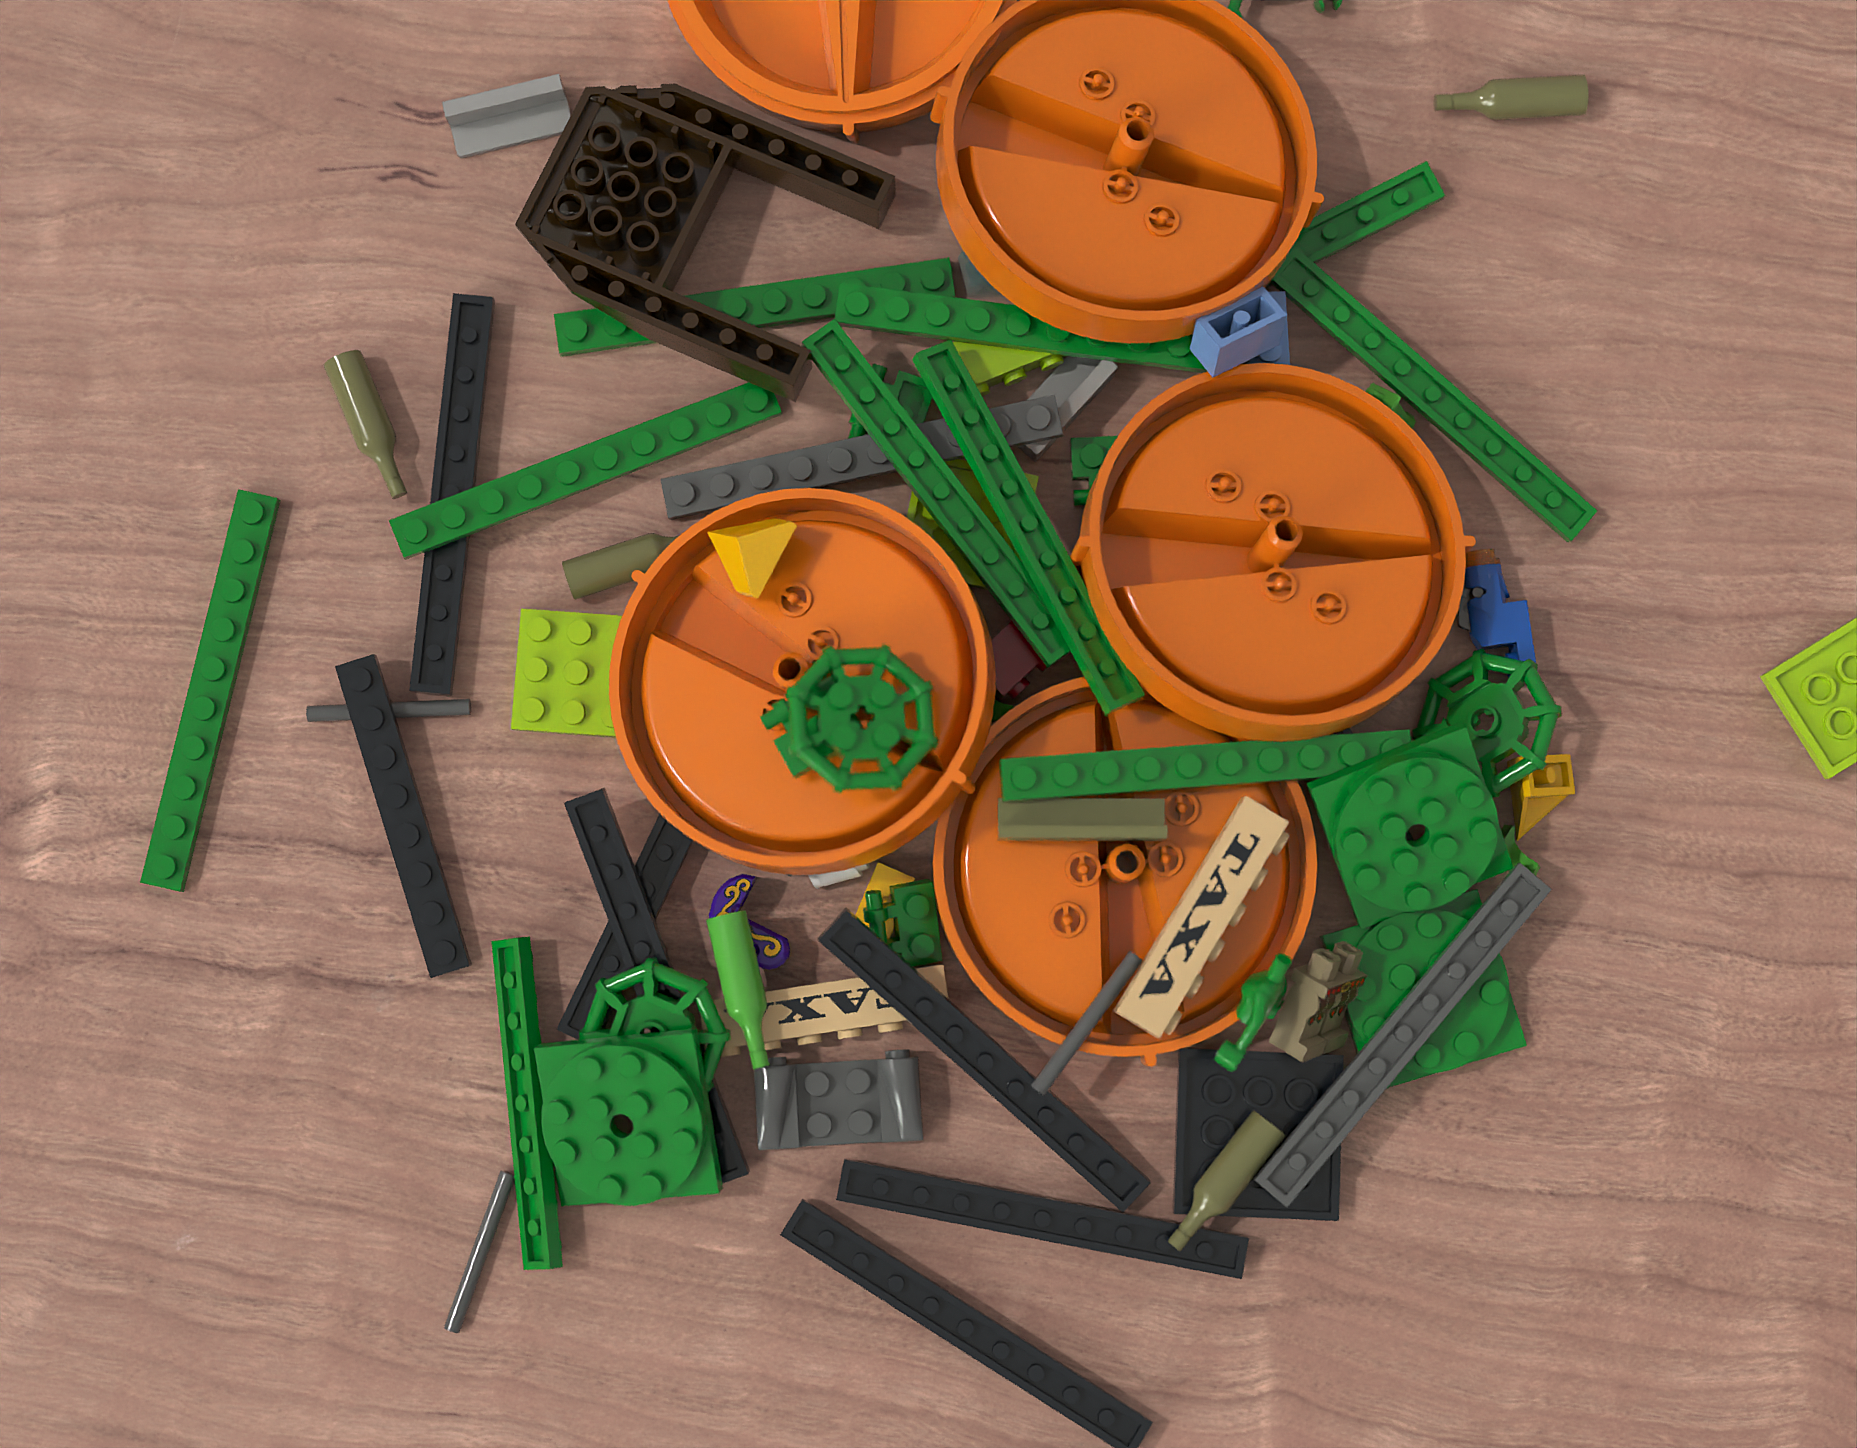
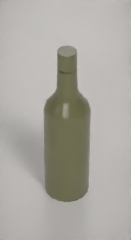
(1522, 97)
(365, 414)
(613, 564)
(1229, 1174)

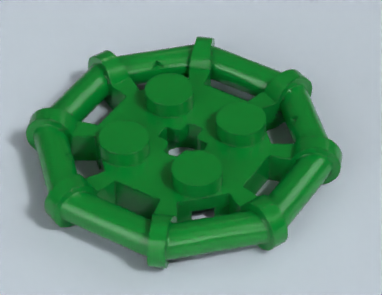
(879, 701)
(1503, 703)
(658, 1010)

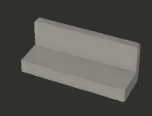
(507, 116)
(1074, 386)

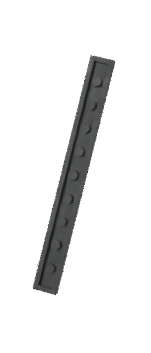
(841, 461)
(1402, 1034)

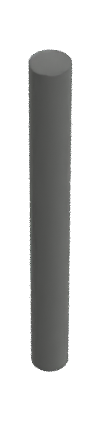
(401, 710)
(1086, 1023)
(479, 1252)

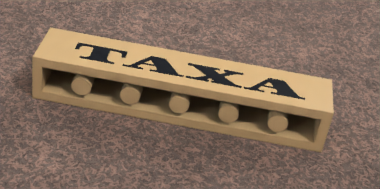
(1201, 917)
(820, 1009)

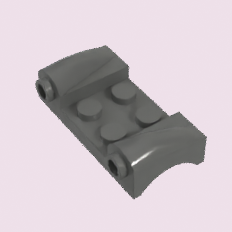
(838, 1102)

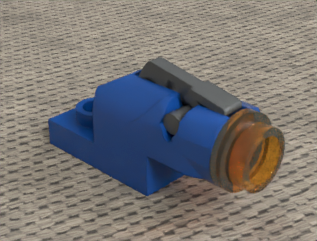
(1485, 610)

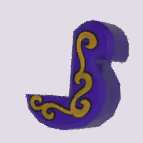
(770, 947)

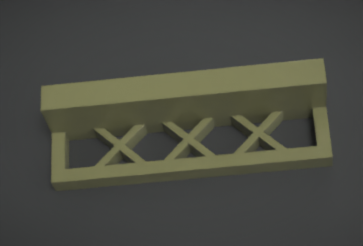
(1082, 820)

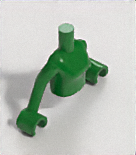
(1260, 1000)

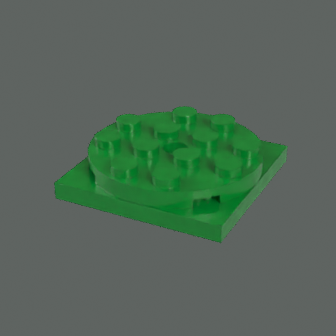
(1380, 798)
(1397, 957)
(653, 1082)

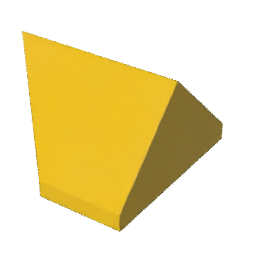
(752, 552)
(1540, 791)

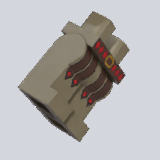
(1318, 1002)

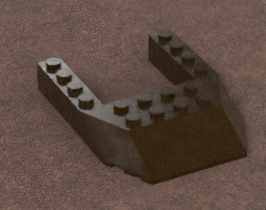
(635, 194)

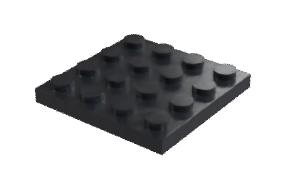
(1218, 1101)

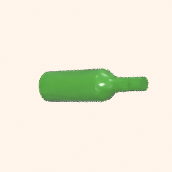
(740, 978)

